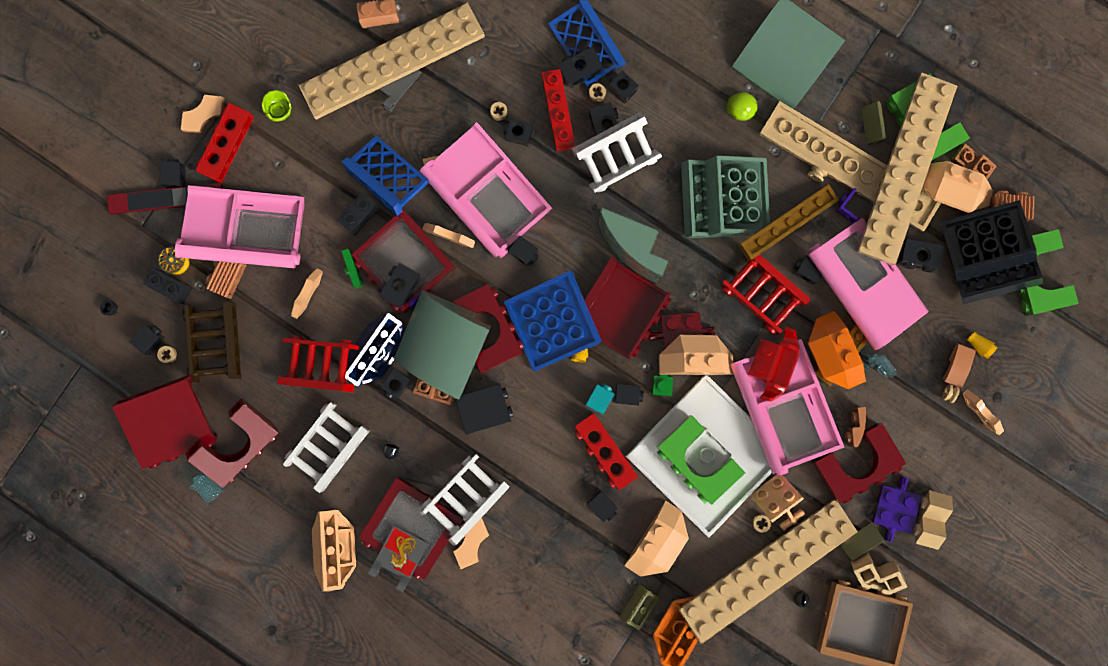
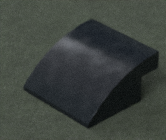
(992, 252)

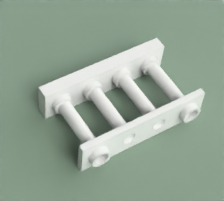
(601, 142)
(345, 449)
(470, 518)

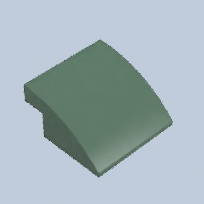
(787, 53)
(725, 196)
(632, 245)
(441, 344)

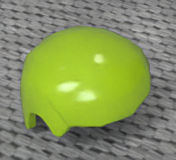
(276, 105)
(741, 106)

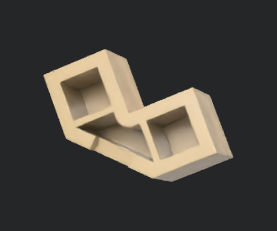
(931, 520)
(885, 578)

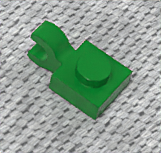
(662, 385)

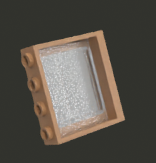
(864, 625)

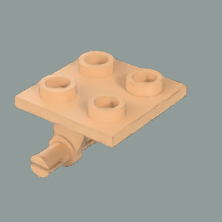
(777, 498)

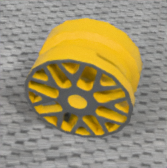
(171, 263)

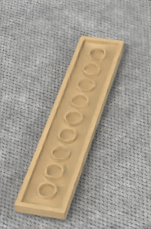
(391, 61)
(837, 157)
(907, 169)
(767, 571)

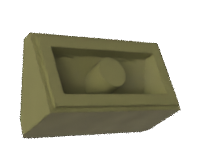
(873, 123)
(862, 542)
(639, 607)

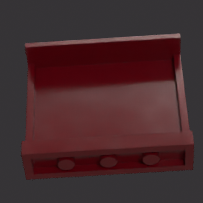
(624, 308)
(163, 422)

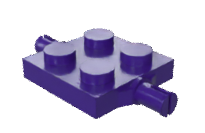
(897, 509)

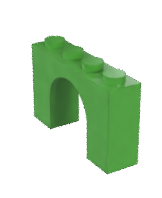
(948, 139)
(1040, 300)
(710, 486)

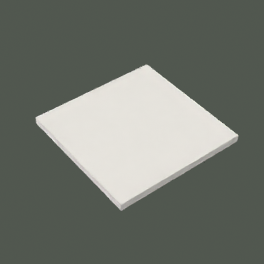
(726, 435)

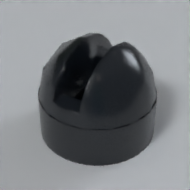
(104, 308)
(390, 451)
(797, 598)

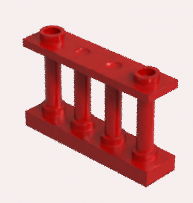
(783, 285)
(308, 379)

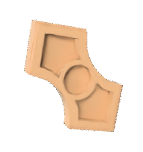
(209, 108)
(449, 235)
(310, 286)
(983, 413)
(468, 552)

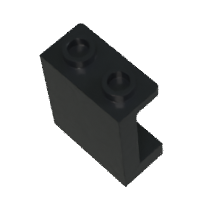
(484, 409)

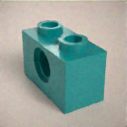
(600, 398)

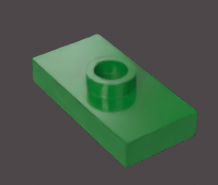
(351, 269)

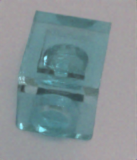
(884, 366)
(206, 487)

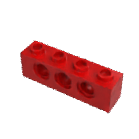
(558, 110)
(228, 152)
(627, 473)

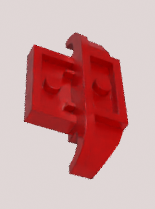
(776, 364)

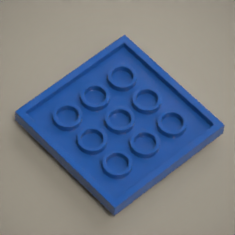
(552, 321)

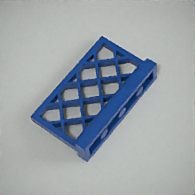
(597, 29)
(371, 182)

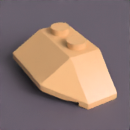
(957, 187)
(696, 356)
(660, 542)
(333, 549)

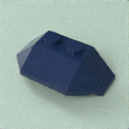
(376, 350)

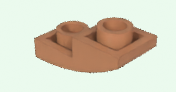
(970, 159)
(960, 365)
(426, 390)
(855, 433)

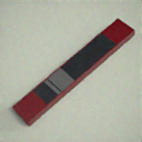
(151, 199)

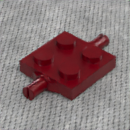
(680, 325)

